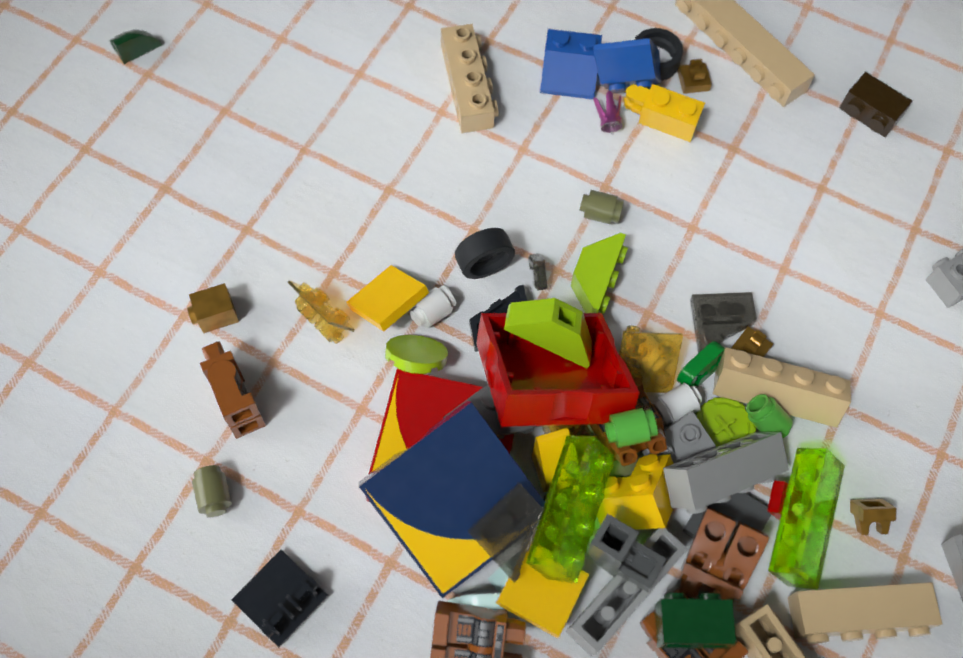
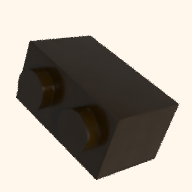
(875, 104)

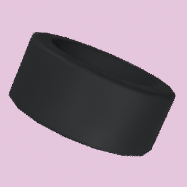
(669, 42)
(484, 253)

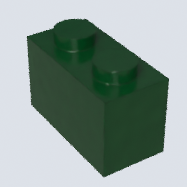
(694, 622)

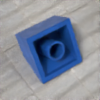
(569, 64)
(627, 64)

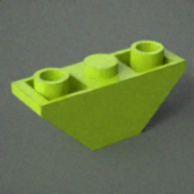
(597, 273)
(553, 327)

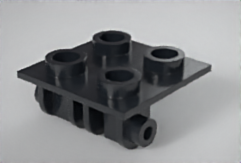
(279, 598)

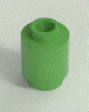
(768, 415)
(631, 427)

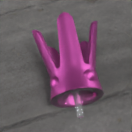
(611, 119)

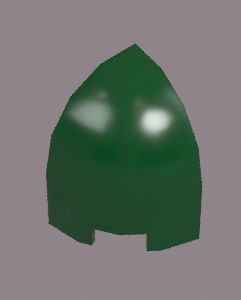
(134, 44)

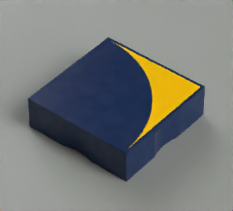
(441, 490)

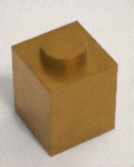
(212, 308)

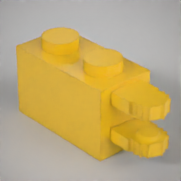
(664, 110)

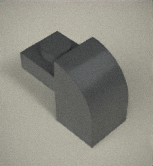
(620, 554)

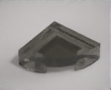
(537, 264)

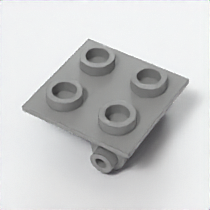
(685, 439)

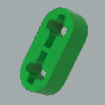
(702, 365)

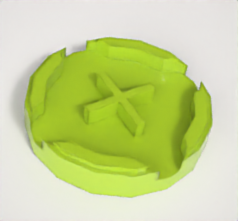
(416, 353)
(725, 420)

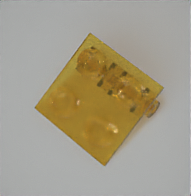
(315, 307)
(651, 357)

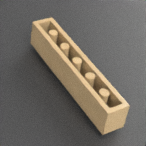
(750, 47)

